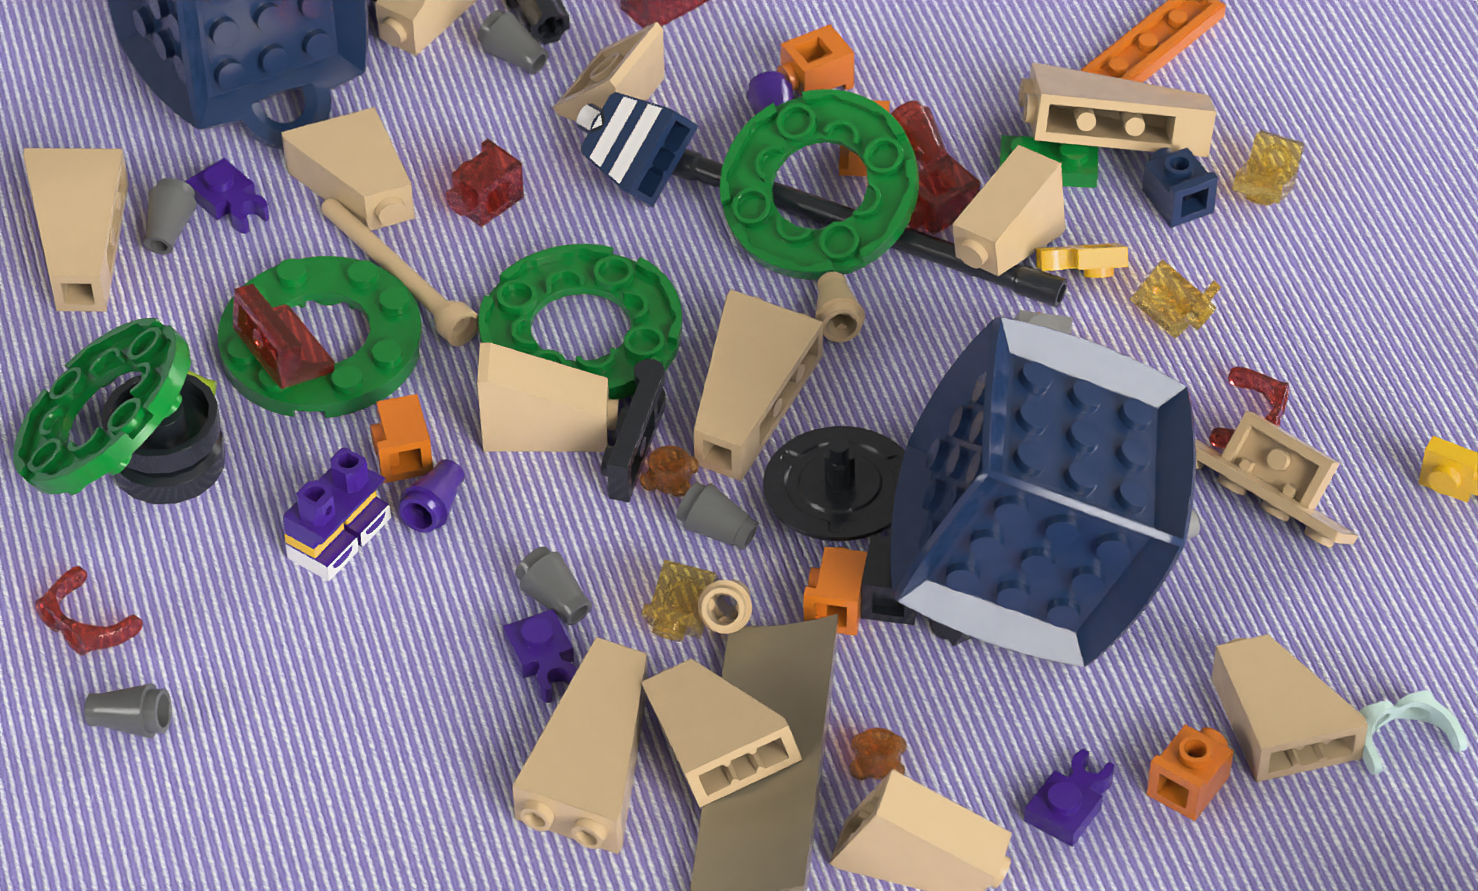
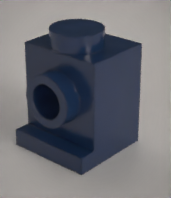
(1172, 176)

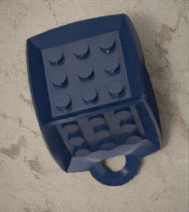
(227, 56)
(1043, 493)

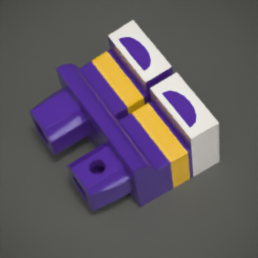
(335, 515)

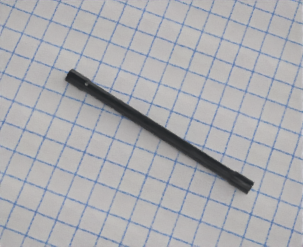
(1021, 279)

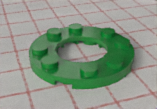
(809, 120)
(593, 270)
(357, 381)
(42, 443)

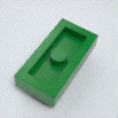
(1077, 161)

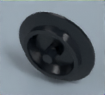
(834, 483)

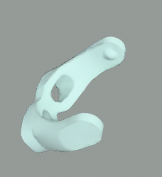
(1414, 706)

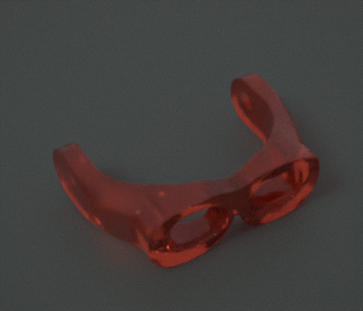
(1273, 390)
(78, 635)

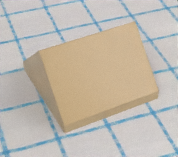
(627, 67)

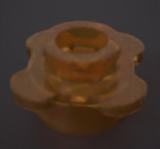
(669, 471)
(877, 743)

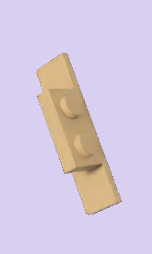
(1281, 472)

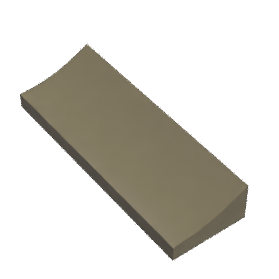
(767, 829)

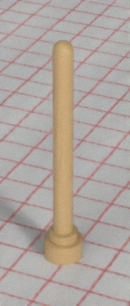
(453, 319)

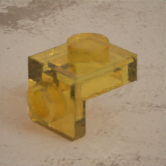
(1270, 169)
(1174, 300)
(675, 601)

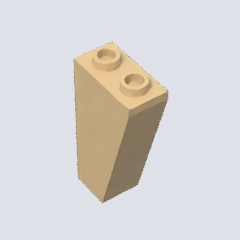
(1114, 112)
(79, 218)
(752, 380)
(588, 752)

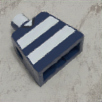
(635, 143)

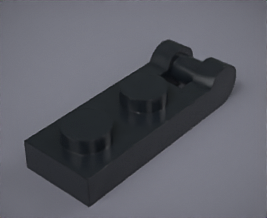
(635, 431)

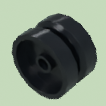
(181, 453)

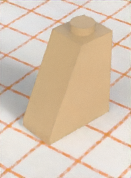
(416, 23)
(354, 164)
(1012, 213)
(541, 404)
(1283, 710)
(718, 731)
(921, 840)

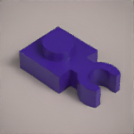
(226, 190)
(541, 649)
(1070, 803)

